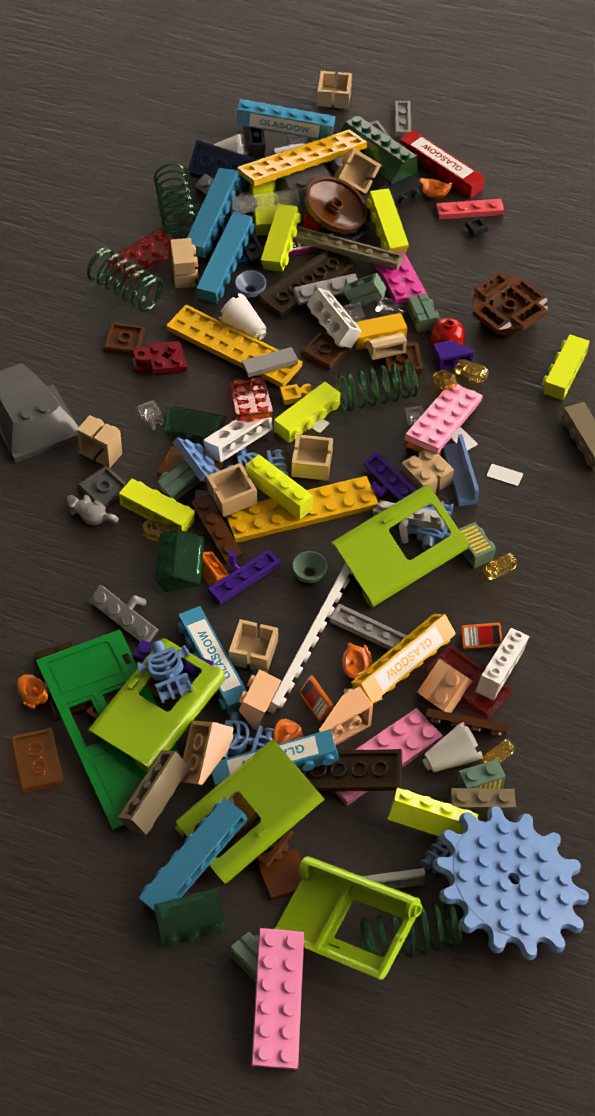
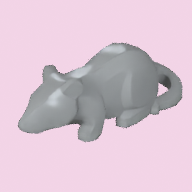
(91, 512)

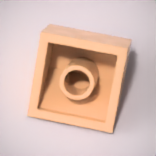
(444, 686)
(258, 697)

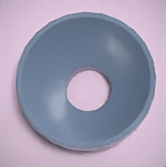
(250, 279)

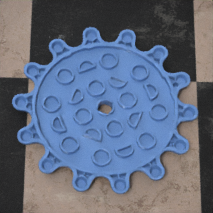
(507, 911)

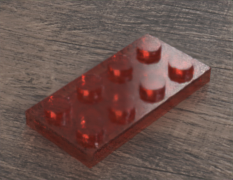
(146, 251)
(250, 399)
(473, 671)

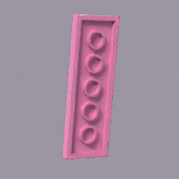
(443, 418)
(410, 733)
(277, 999)

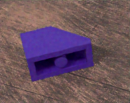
(449, 353)

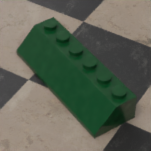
(395, 159)

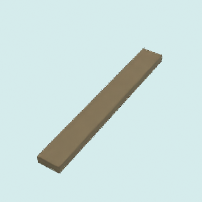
(348, 248)

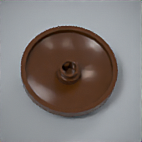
(335, 204)

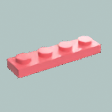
(469, 209)

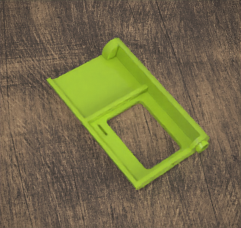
(379, 561)
(145, 729)
(273, 790)
(324, 901)

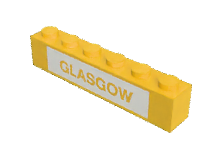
(404, 657)

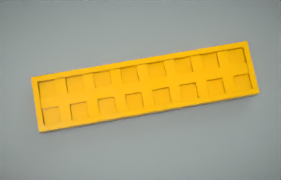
(301, 157)
(226, 342)
(328, 503)

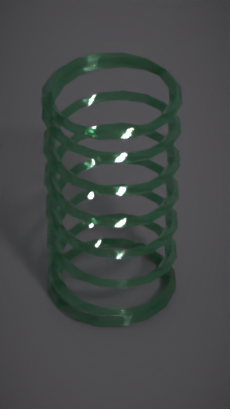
(177, 188)
(110, 274)
(383, 371)
(455, 935)

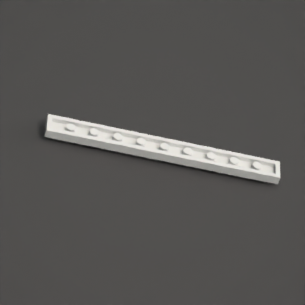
(310, 640)

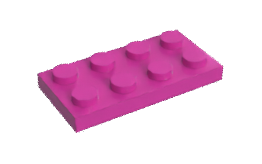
(401, 282)

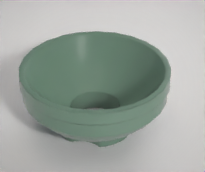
(309, 561)

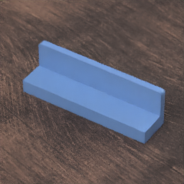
(463, 477)

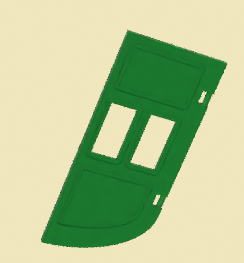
(85, 675)

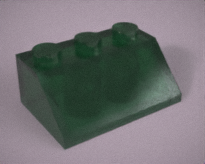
(192, 421)
(179, 560)
(189, 917)

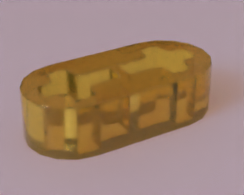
(471, 371)
(444, 379)
(159, 527)
(500, 566)
(500, 752)

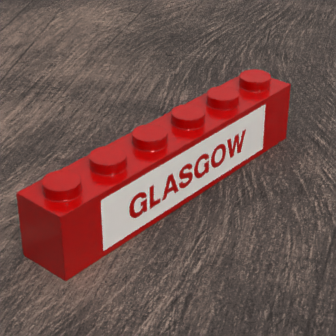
(443, 164)

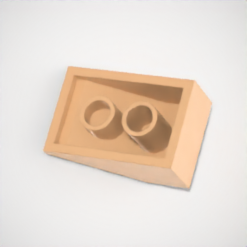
(349, 715)
(204, 749)

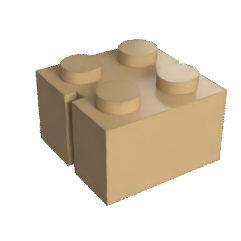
(331, 95)
(356, 169)
(184, 263)
(94, 436)
(312, 457)
(427, 470)
(232, 489)
(250, 650)

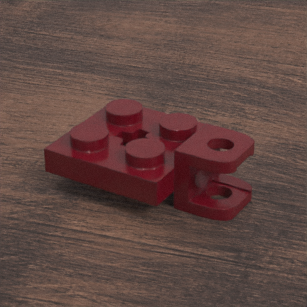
(154, 359)

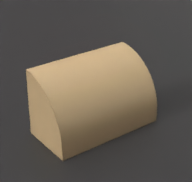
(387, 346)

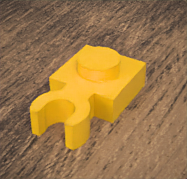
(293, 393)

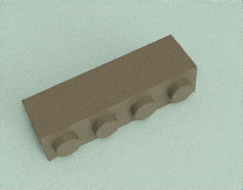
(581, 429)
(154, 792)

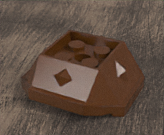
(508, 304)

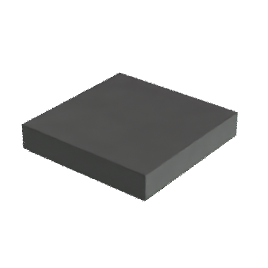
(102, 486)

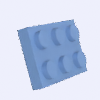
(196, 458)

